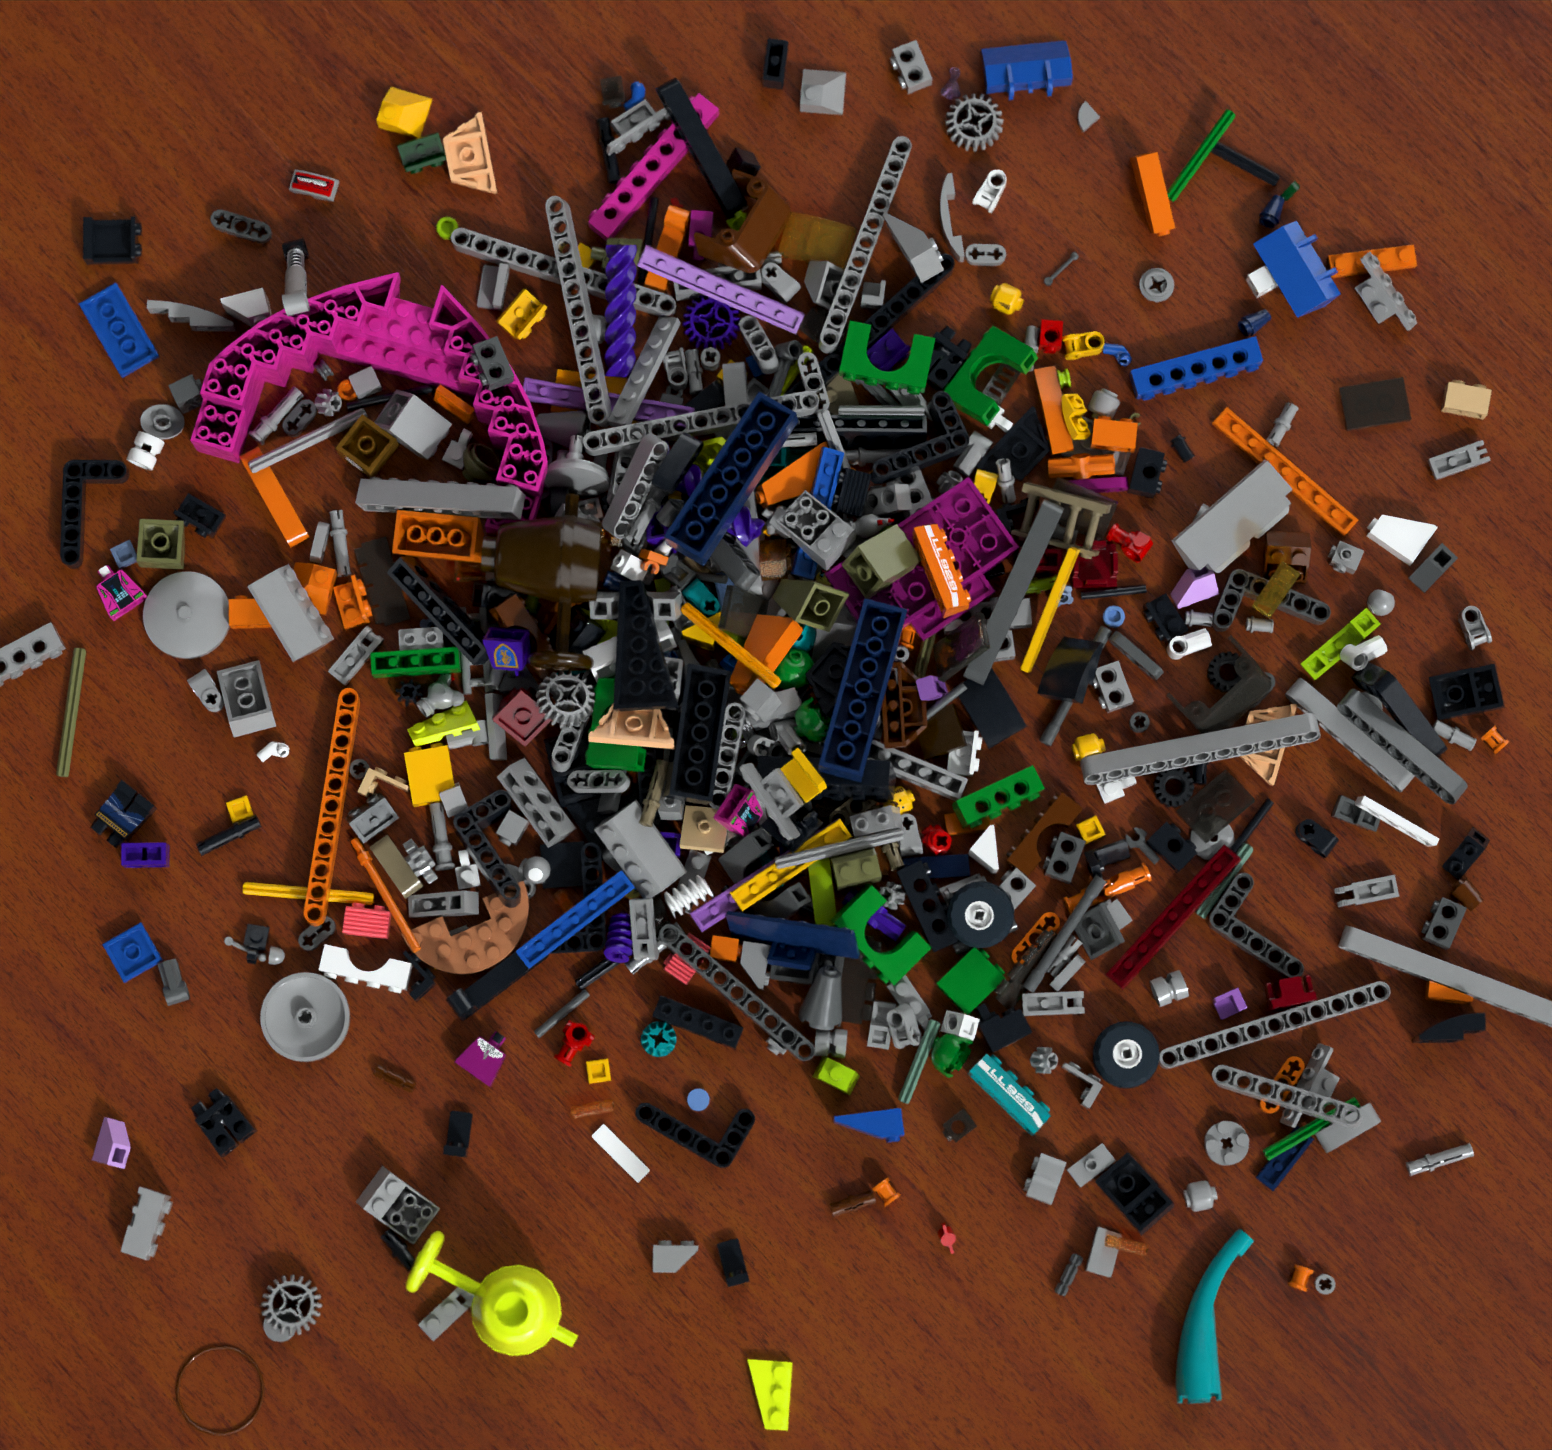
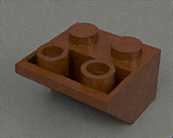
(1289, 547)

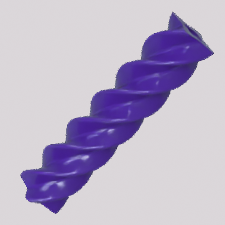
(620, 311)
(742, 527)

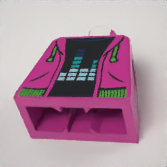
(118, 592)
(739, 811)

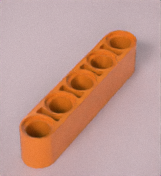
(276, 500)

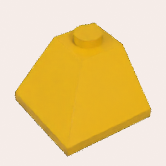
(403, 112)

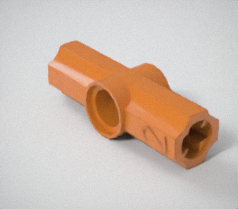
(1081, 466)

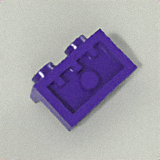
(887, 351)

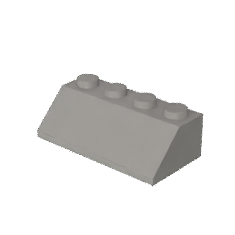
(291, 612)
(640, 851)

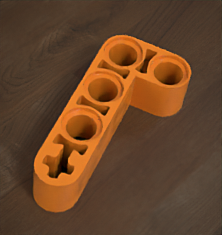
(670, 242)

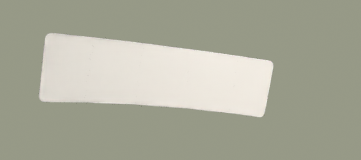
(620, 1153)

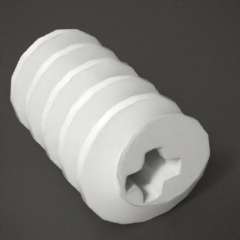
(687, 895)

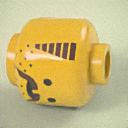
(1006, 298)
(902, 799)

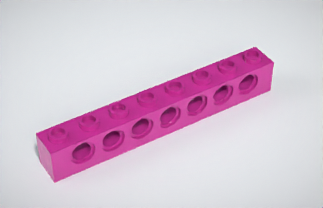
(609, 228)

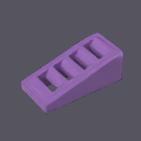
(931, 688)

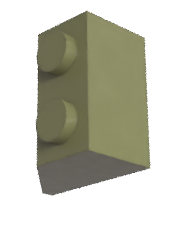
(161, 544)

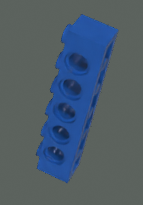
(1246, 348)

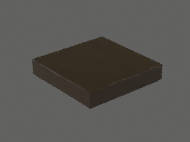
(943, 734)

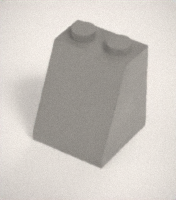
(413, 424)

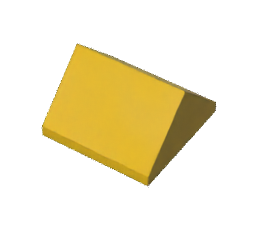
(697, 637)

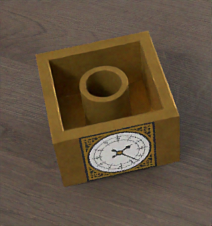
(367, 446)

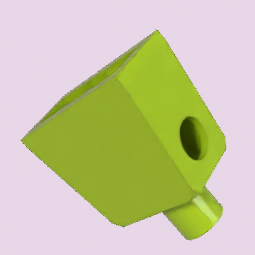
(836, 1075)

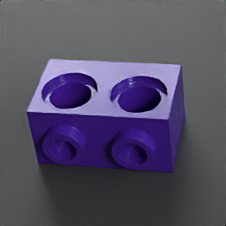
(145, 855)

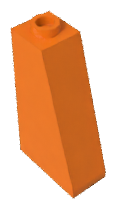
(1153, 192)
(791, 480)
(769, 643)

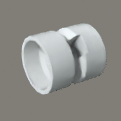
(141, 457)

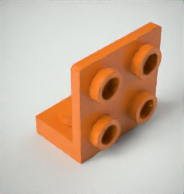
(351, 603)

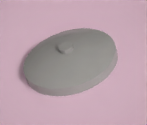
(186, 615)
(305, 1017)

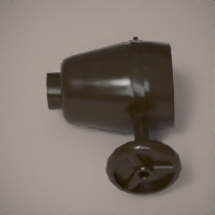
(554, 562)

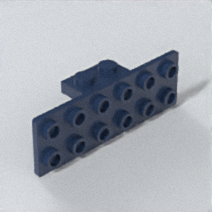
(792, 942)

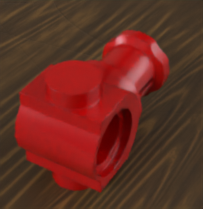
(1134, 544)
(936, 839)
(572, 1043)

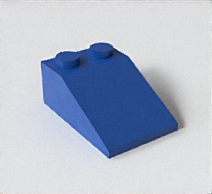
(878, 1124)

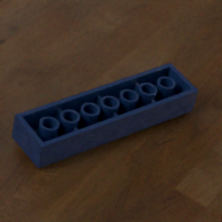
(731, 478)
(862, 690)

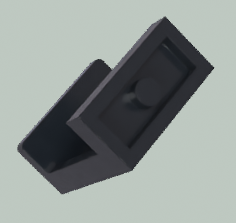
(111, 241)

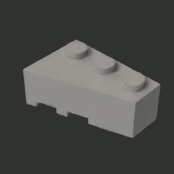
(146, 1223)

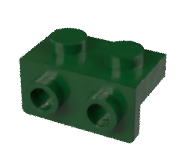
(422, 152)

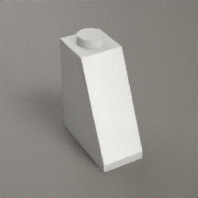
(1400, 536)

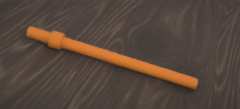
(365, 859)

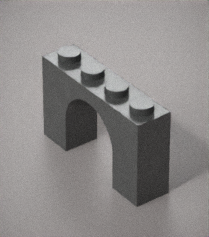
(742, 861)

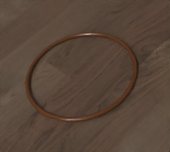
(261, 1399)

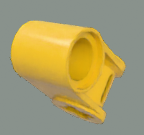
(1081, 345)
(985, 483)

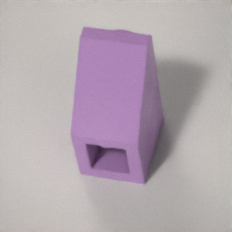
(1194, 587)
(112, 1144)

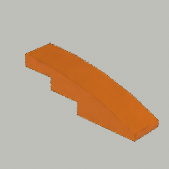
(1051, 404)

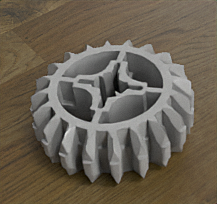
(982, 118)
(563, 687)
(280, 1288)

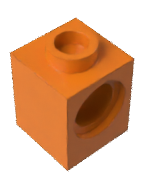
(725, 949)

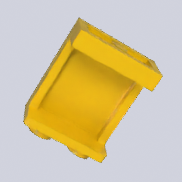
(428, 773)

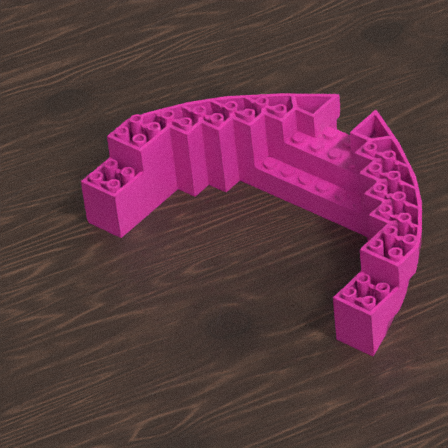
(379, 330)

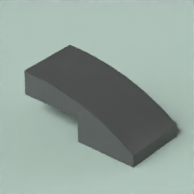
(1350, 813)

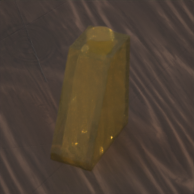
(1276, 589)

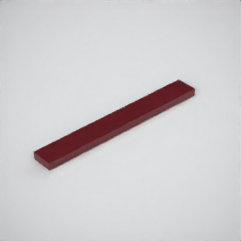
(1173, 917)

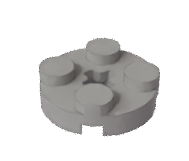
(1238, 1138)

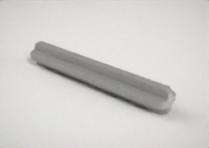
(880, 410)

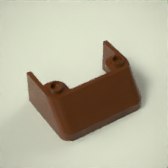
(757, 235)

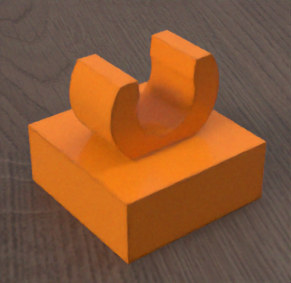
(652, 558)

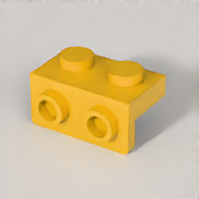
(522, 315)

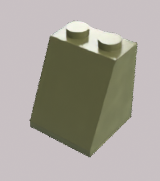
(881, 561)
(810, 602)
(855, 869)

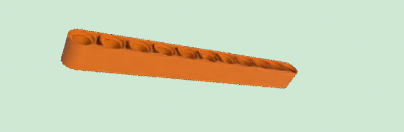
(332, 817)

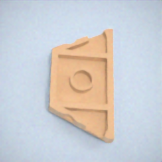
(469, 156)
(633, 728)
(1267, 762)

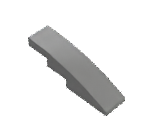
(199, 319)

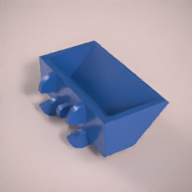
(1027, 67)
(1297, 269)

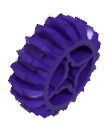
(703, 320)

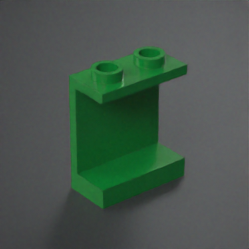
(971, 980)

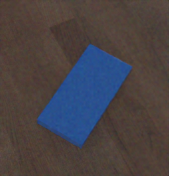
(119, 330)

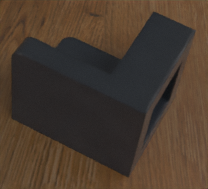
(743, 161)

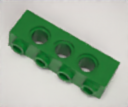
(415, 662)
(1026, 779)

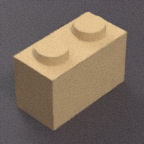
(1466, 399)

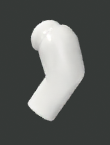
(274, 749)

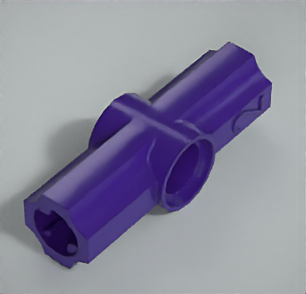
(881, 919)

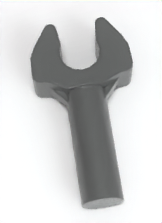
(1142, 845)

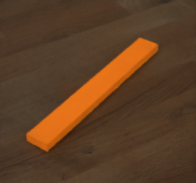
(1303, 486)

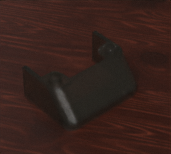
(1235, 703)

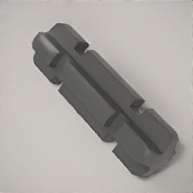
(1068, 1274)

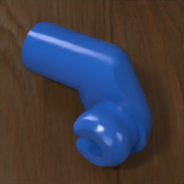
(638, 95)
(1119, 352)

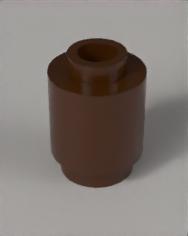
(1466, 894)

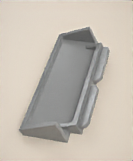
(1234, 519)

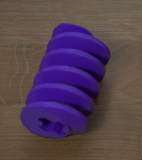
(619, 939)

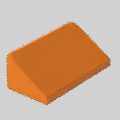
(954, 827)

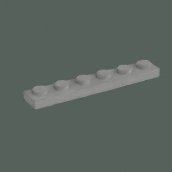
(644, 371)

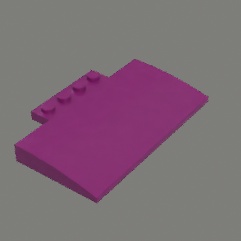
(977, 544)

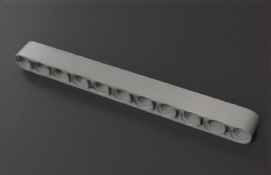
(861, 253)
(551, 273)
(573, 302)
(735, 393)
(689, 421)
(1200, 749)
(1446, 974)
(1282, 1018)

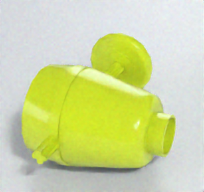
(511, 1308)

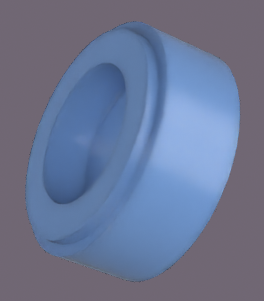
(1113, 616)
(698, 1099)

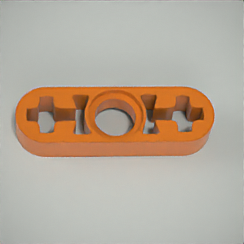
(1041, 922)
(1296, 1074)

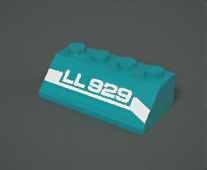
(1009, 1094)

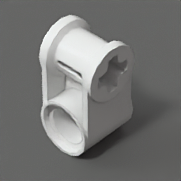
(989, 194)

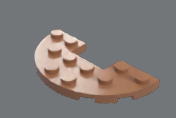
(478, 946)

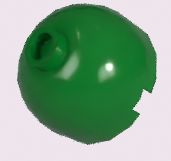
(793, 669)
(811, 721)
(950, 1053)

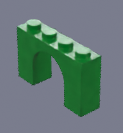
(994, 348)
(909, 377)
(607, 755)
(890, 964)

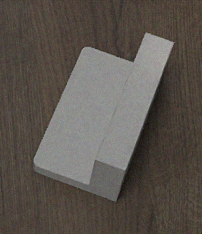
(493, 287)
(1102, 1258)

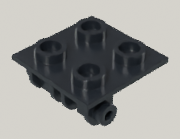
(804, 821)

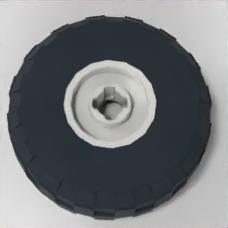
(980, 914)
(1126, 1054)

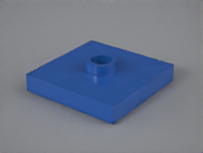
(132, 952)

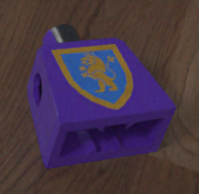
(507, 649)

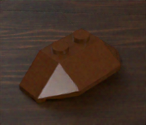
(902, 708)

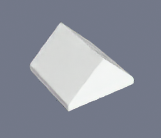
(985, 850)

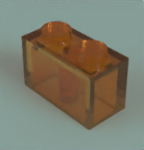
(775, 559)

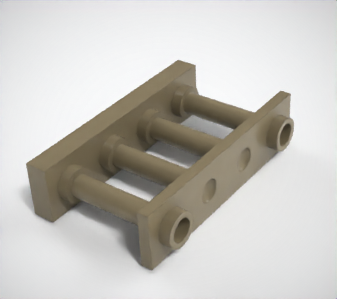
(1076, 504)

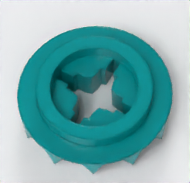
(663, 1048)

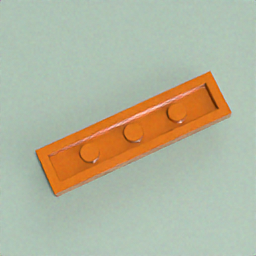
(1389, 258)

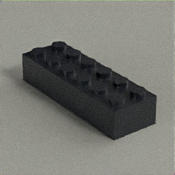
(697, 734)
(876, 784)

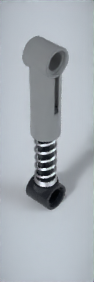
(295, 295)

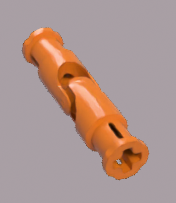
(1115, 885)

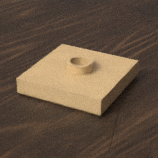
(702, 831)

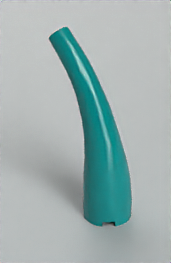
(1197, 1352)

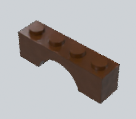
(513, 614)
(1061, 813)

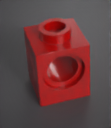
(1054, 327)

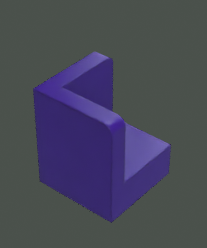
(673, 841)

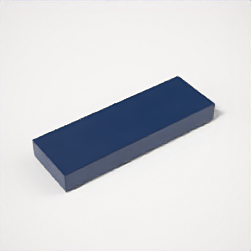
(944, 866)
(1279, 1166)

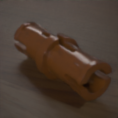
(853, 1203)

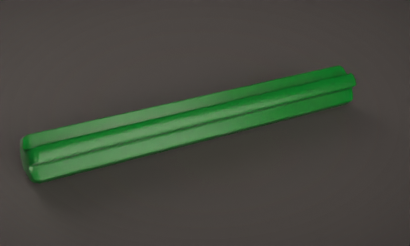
(1200, 154)
(1302, 1133)

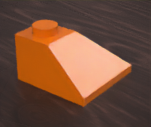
(317, 582)

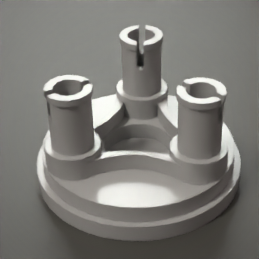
(577, 474)

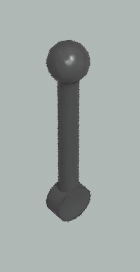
(1048, 280)

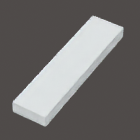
(1396, 821)

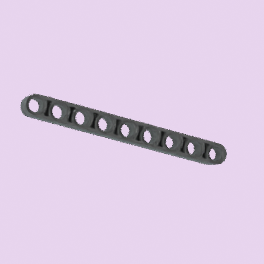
(1015, 588)
(747, 996)

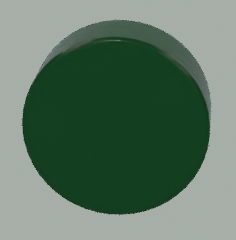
(1290, 191)

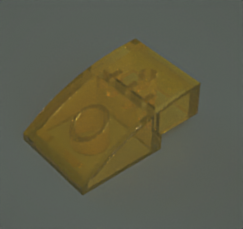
(816, 239)

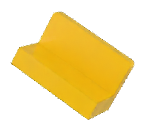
(803, 776)

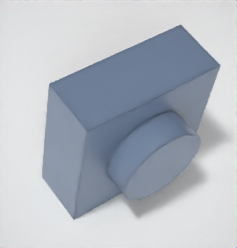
(124, 554)

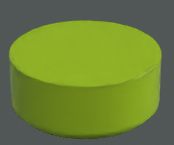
(446, 226)

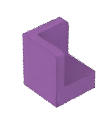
(1229, 1003)

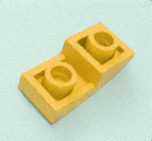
(1073, 410)

